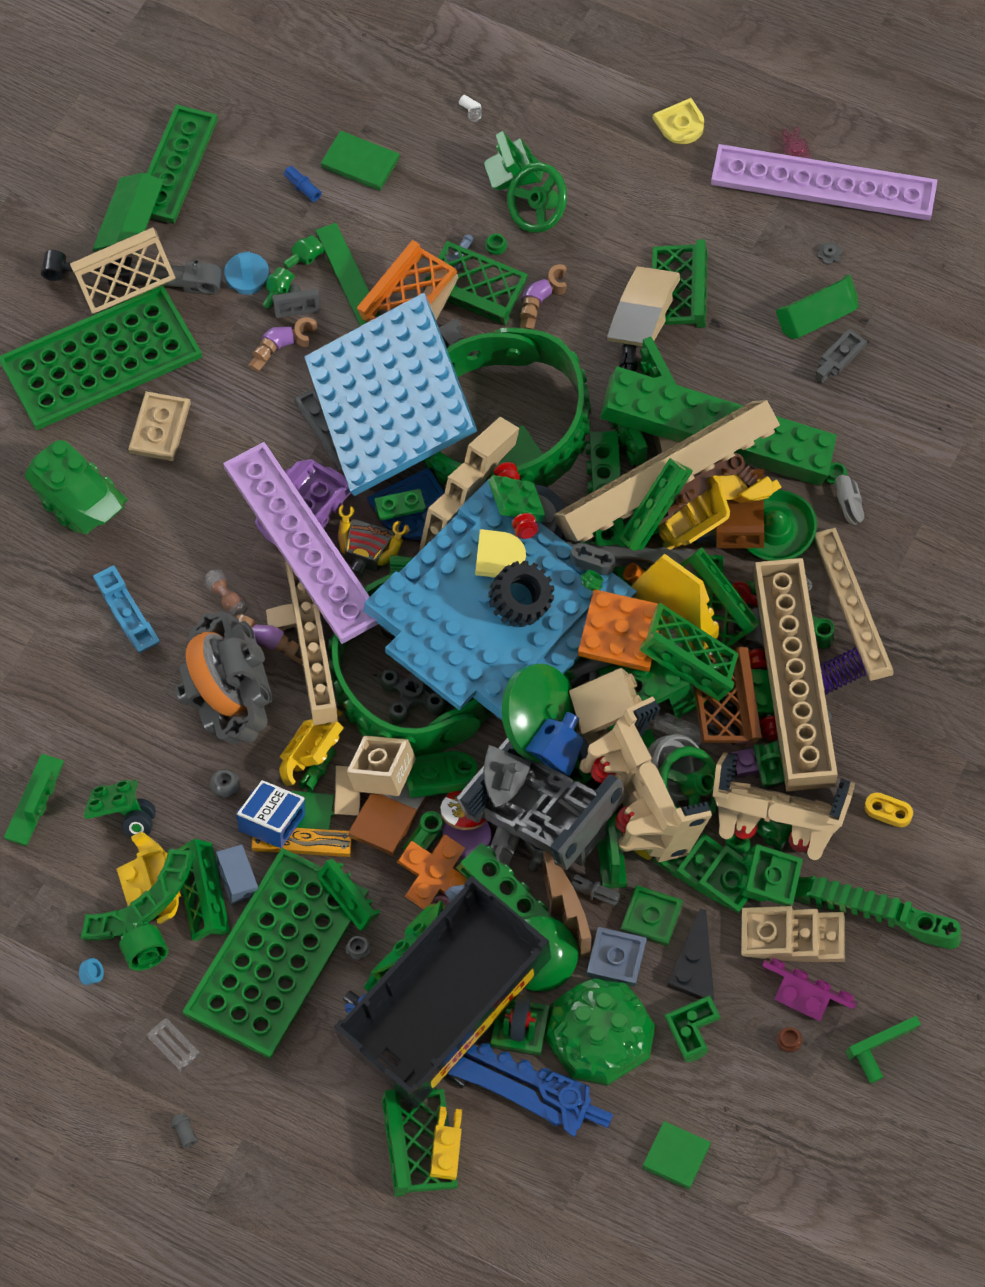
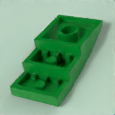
(710, 871)

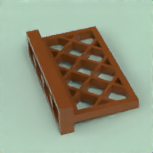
(744, 701)

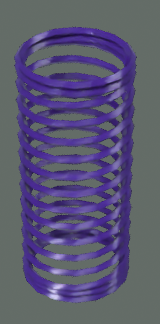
(826, 691)

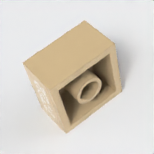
(381, 765)

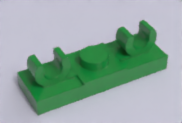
(347, 894)

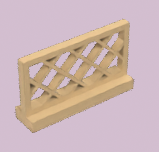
(114, 253)

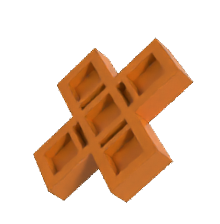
(432, 870)

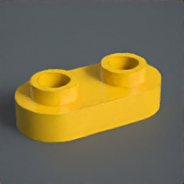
(889, 808)

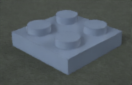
(616, 956)

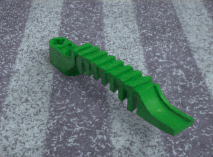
(882, 907)

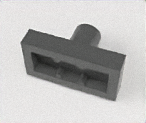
(296, 302)

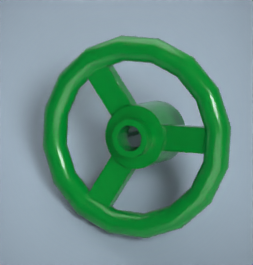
(539, 198)
(694, 783)

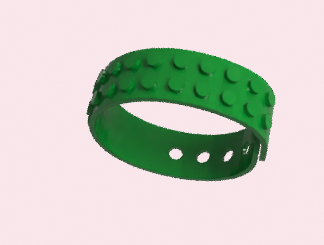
(523, 348)
(440, 735)

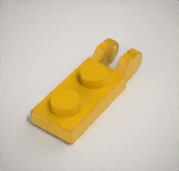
(446, 1146)

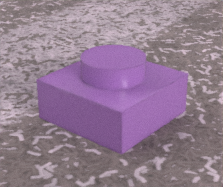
(746, 763)

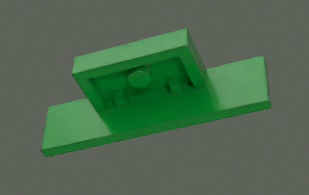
(34, 800)

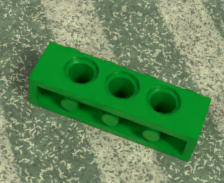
(502, 874)

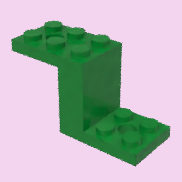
(630, 438)
(668, 686)

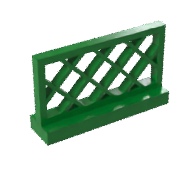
(698, 279)
(473, 302)
(725, 595)
(684, 661)
(611, 857)
(397, 1145)

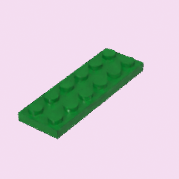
(179, 158)

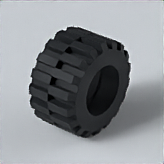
(536, 583)

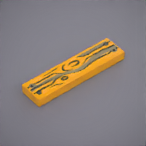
(311, 843)

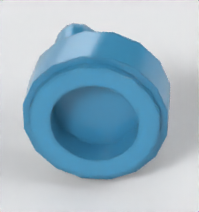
(91, 971)

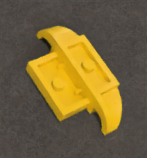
(308, 747)
(143, 873)

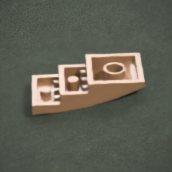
(565, 901)

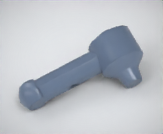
(466, 242)

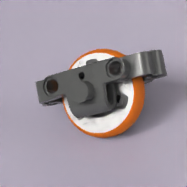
(225, 678)

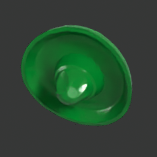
(788, 527)

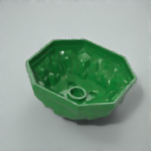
(599, 1031)

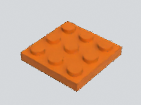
(616, 630)

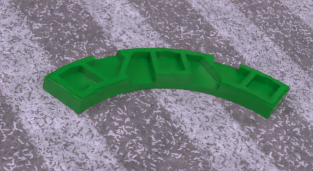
(148, 905)

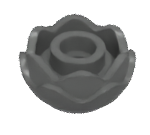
(228, 789)

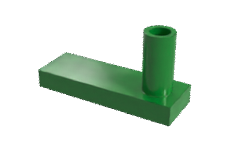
(863, 1049)

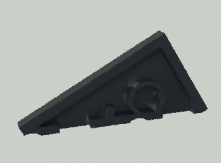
(693, 968)

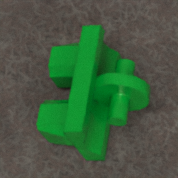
(769, 764)

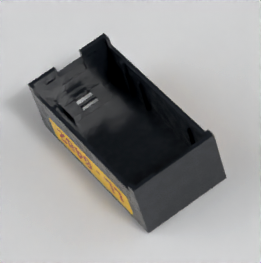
(444, 992)

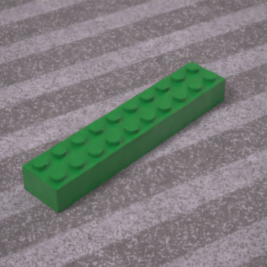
(682, 412)

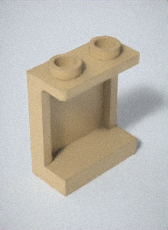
(603, 701)

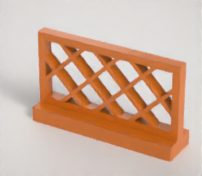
(390, 282)

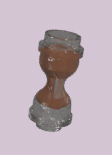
(231, 601)

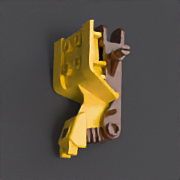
(704, 500)

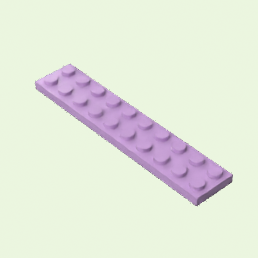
(824, 182)
(301, 541)

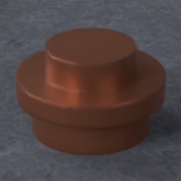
(789, 1039)

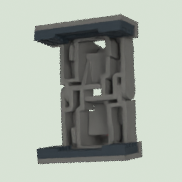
(549, 810)

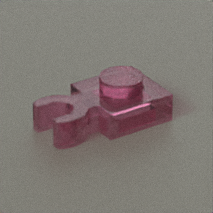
(794, 146)

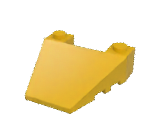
(680, 591)

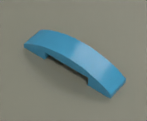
(125, 609)

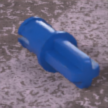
(302, 183)

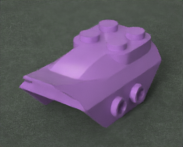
(319, 487)

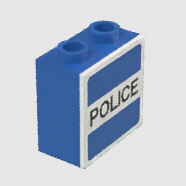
(271, 814)

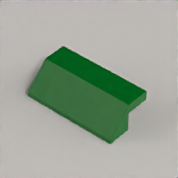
(129, 209)

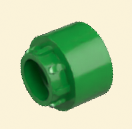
(143, 946)

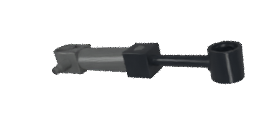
(193, 277)

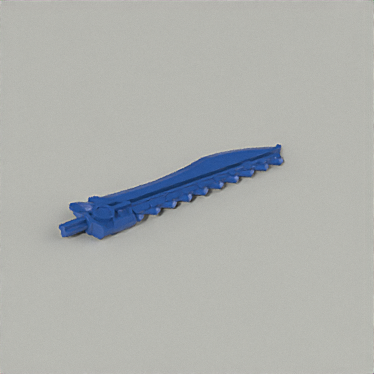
(555, 1090)

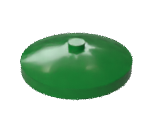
(530, 699)

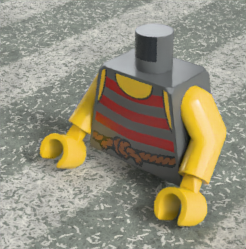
(367, 544)

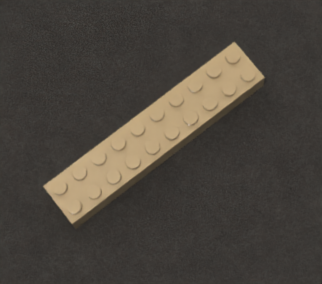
(696, 452)
(795, 675)

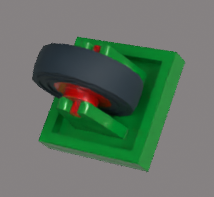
(521, 1027)

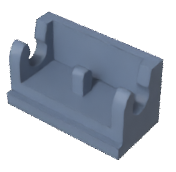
(236, 874)

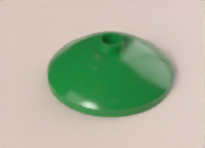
(563, 954)

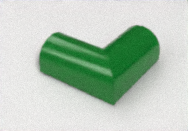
(685, 1026)

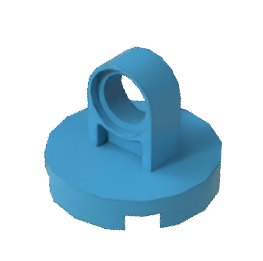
(246, 273)

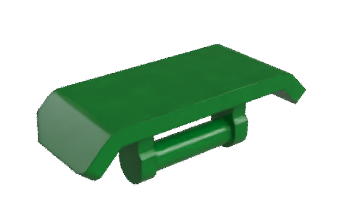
(818, 308)

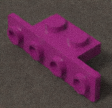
(805, 994)

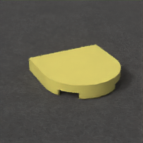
(681, 122)
(497, 551)

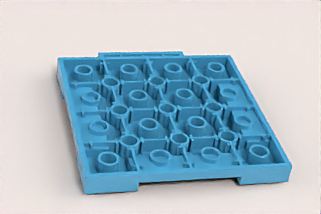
(445, 616)

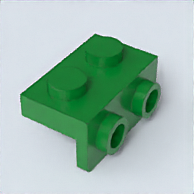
(399, 504)

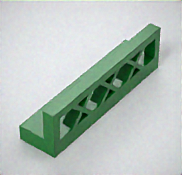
(655, 505)
(208, 888)

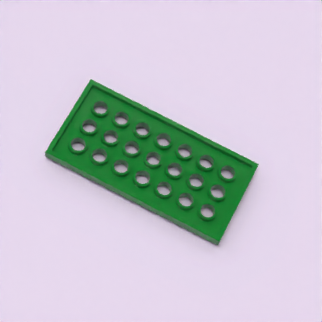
(104, 387)
(237, 946)

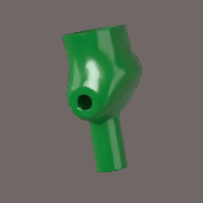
(304, 251)
(277, 284)

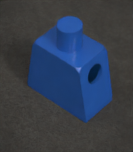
(557, 744)

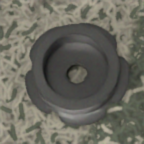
(359, 941)

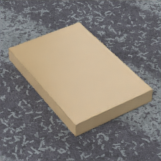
(159, 426)

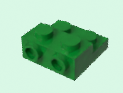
(770, 875)

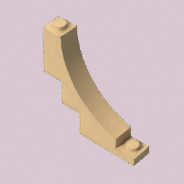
(480, 460)

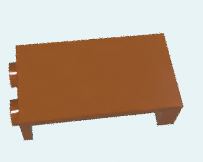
(745, 523)

